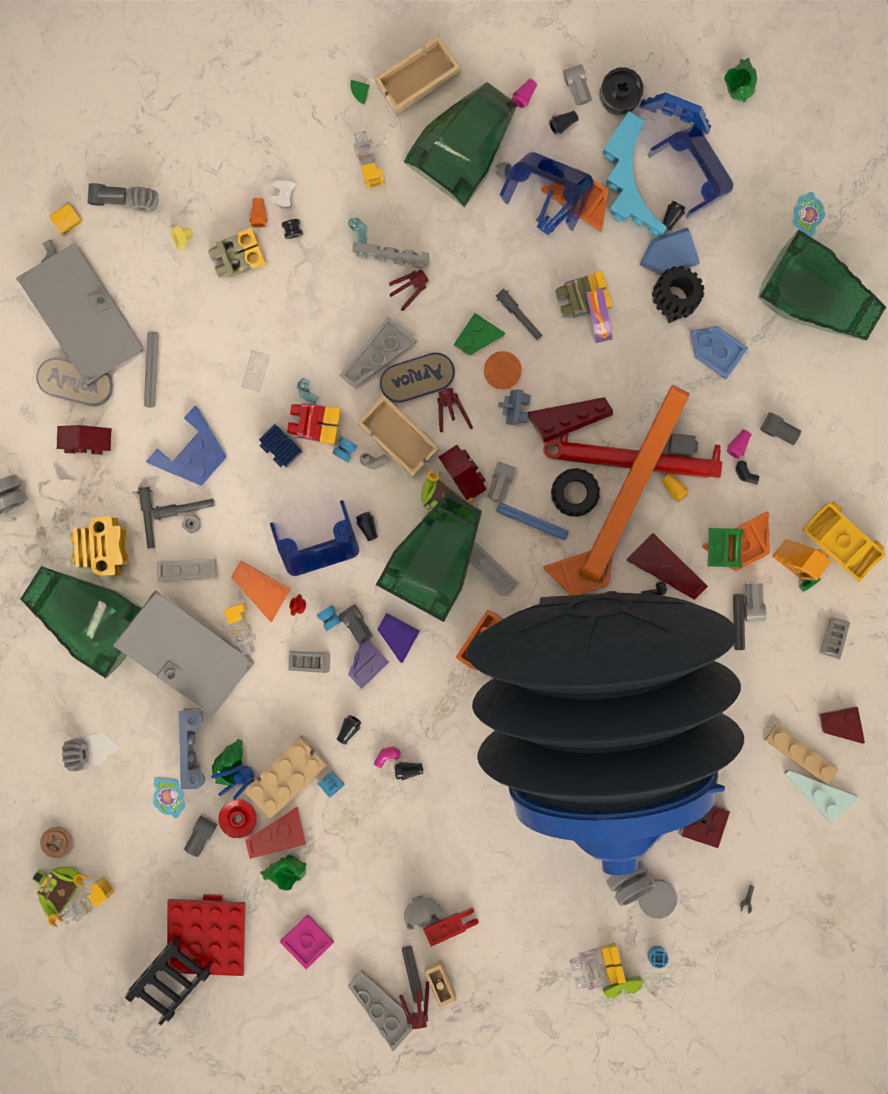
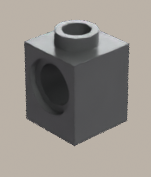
(682, 444)

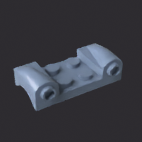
(189, 775)

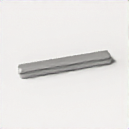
(151, 369)

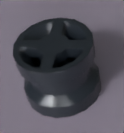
(292, 228)

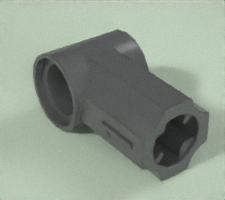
(101, 194)
(776, 426)
(354, 621)
(201, 833)

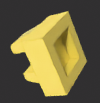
(181, 236)

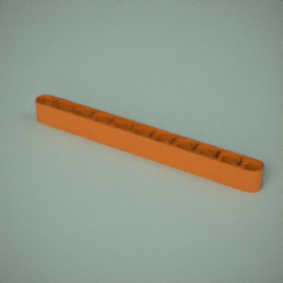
(634, 483)

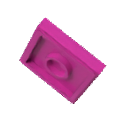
(306, 941)

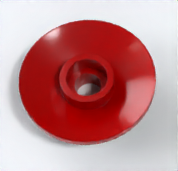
(232, 827)

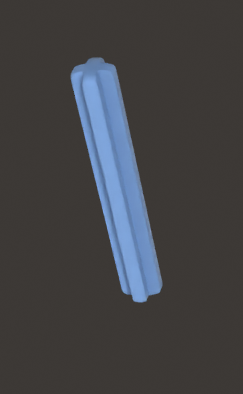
(532, 521)

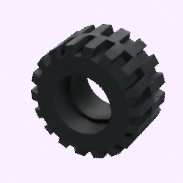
(685, 281)
(587, 480)

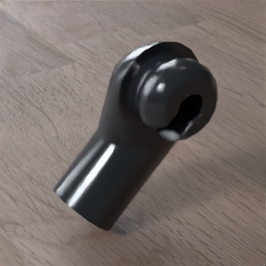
(744, 474)

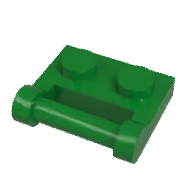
(719, 547)

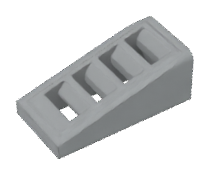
(826, 642)
(325, 665)

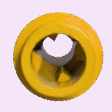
(675, 488)

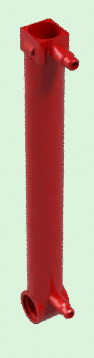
(625, 458)

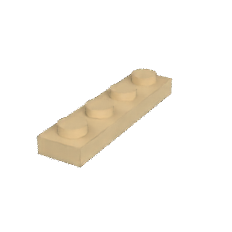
(801, 754)

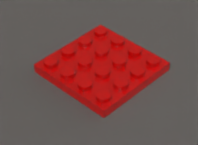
(208, 934)

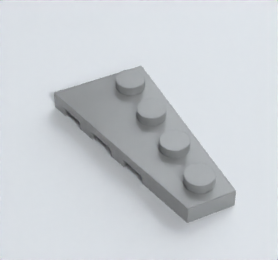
(390, 253)
(379, 350)
(381, 1009)

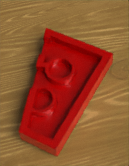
(278, 836)

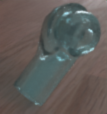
(360, 228)
(304, 392)

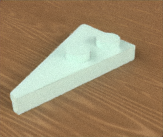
(827, 799)

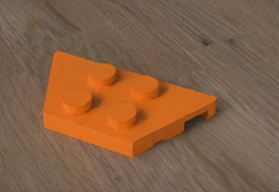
(595, 207)
(753, 541)
(567, 574)

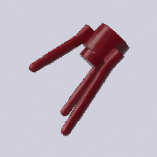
(416, 279)
(447, 398)
(419, 1018)

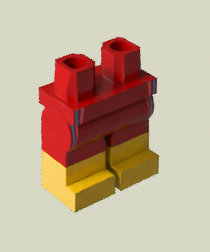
(309, 422)

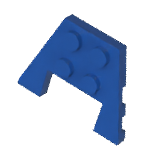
(679, 107)
(199, 456)

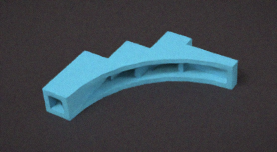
(629, 203)

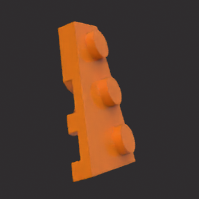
(261, 589)

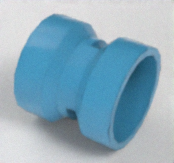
(346, 445)
(326, 614)
(655, 953)

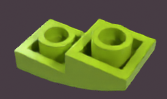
(632, 984)

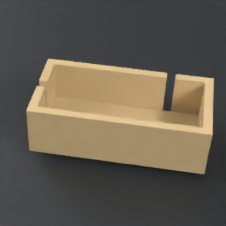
(417, 75)
(398, 435)
(285, 777)

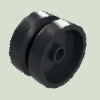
(625, 80)

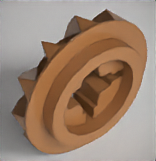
(52, 850)

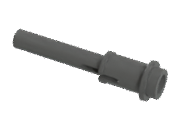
(510, 304)
(146, 507)
(173, 510)

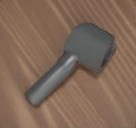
(748, 899)

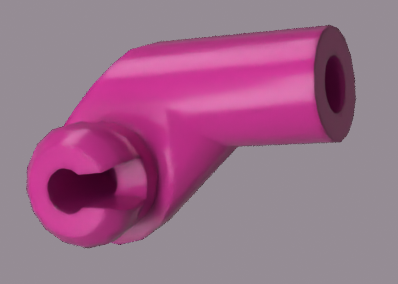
(386, 753)

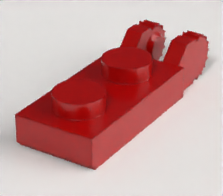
(449, 927)

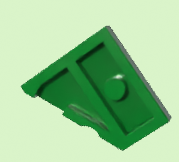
(477, 335)

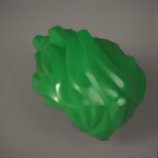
(741, 80)
(228, 759)
(285, 872)

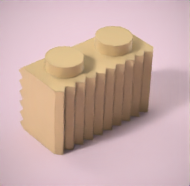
(440, 983)

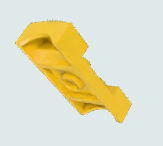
(844, 540)

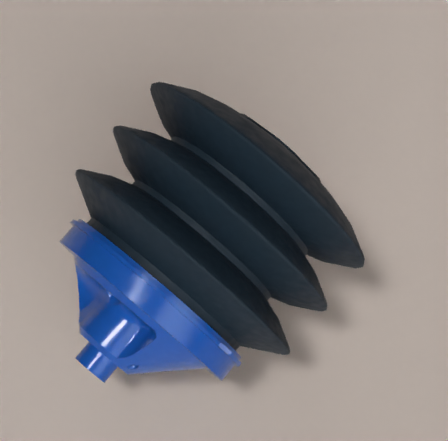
(608, 717)

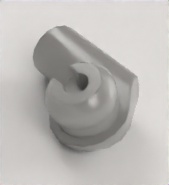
(50, 248)
(372, 462)

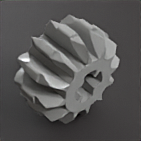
(142, 199)
(75, 754)

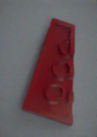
(563, 419)
(660, 561)

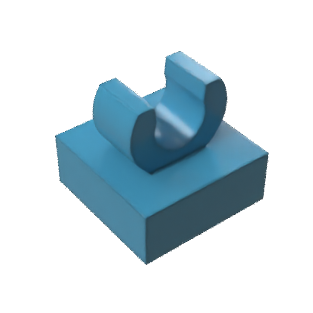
(330, 784)

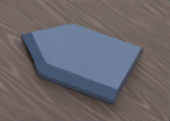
(669, 251)
(717, 349)

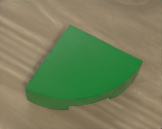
(359, 91)
(807, 584)

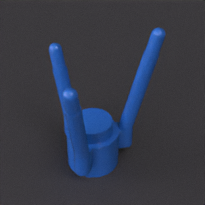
(548, 224)
(243, 776)

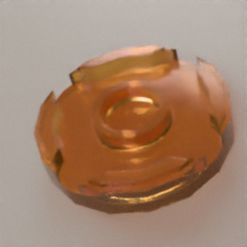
(502, 370)

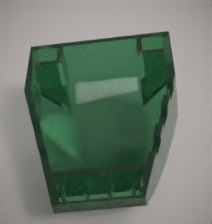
(463, 143)
(819, 290)
(434, 558)
(82, 617)

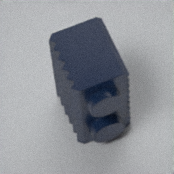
(280, 446)

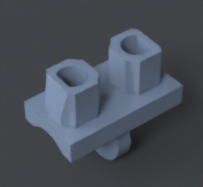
(512, 406)

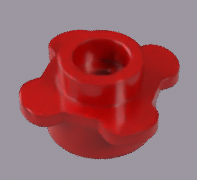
(297, 605)

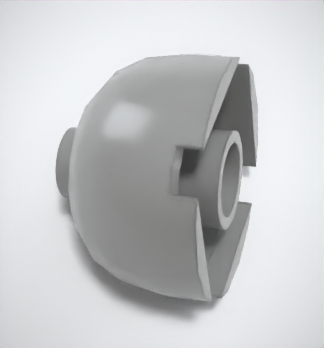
(422, 912)

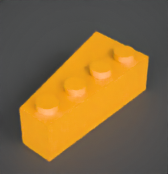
(802, 560)

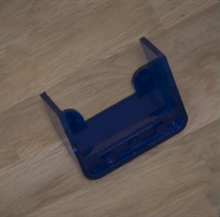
(576, 183)
(718, 183)
(321, 555)

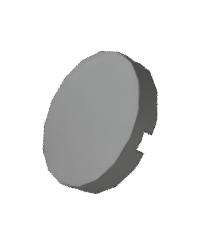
(659, 901)

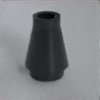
(562, 122)
(673, 214)
(367, 525)
(348, 729)
(407, 770)

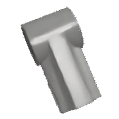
(576, 79)
(501, 478)
(754, 608)

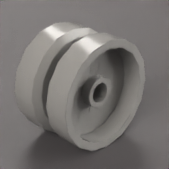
(9, 497)
(631, 886)

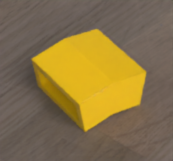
(65, 218)

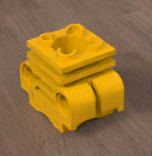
(95, 547)

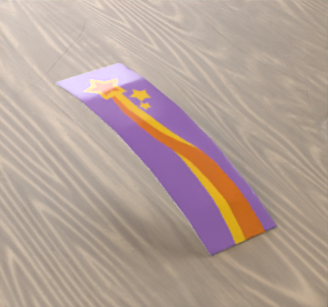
(599, 315)

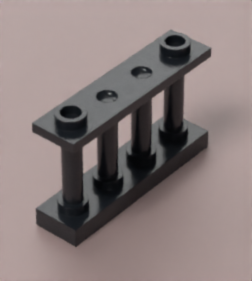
(161, 963)

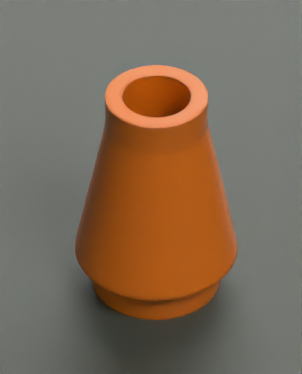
(258, 213)

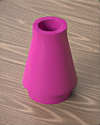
(523, 95)
(738, 445)

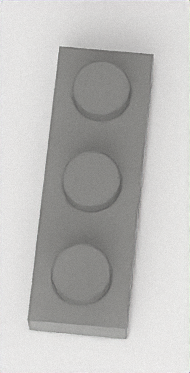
(186, 569)
(491, 570)

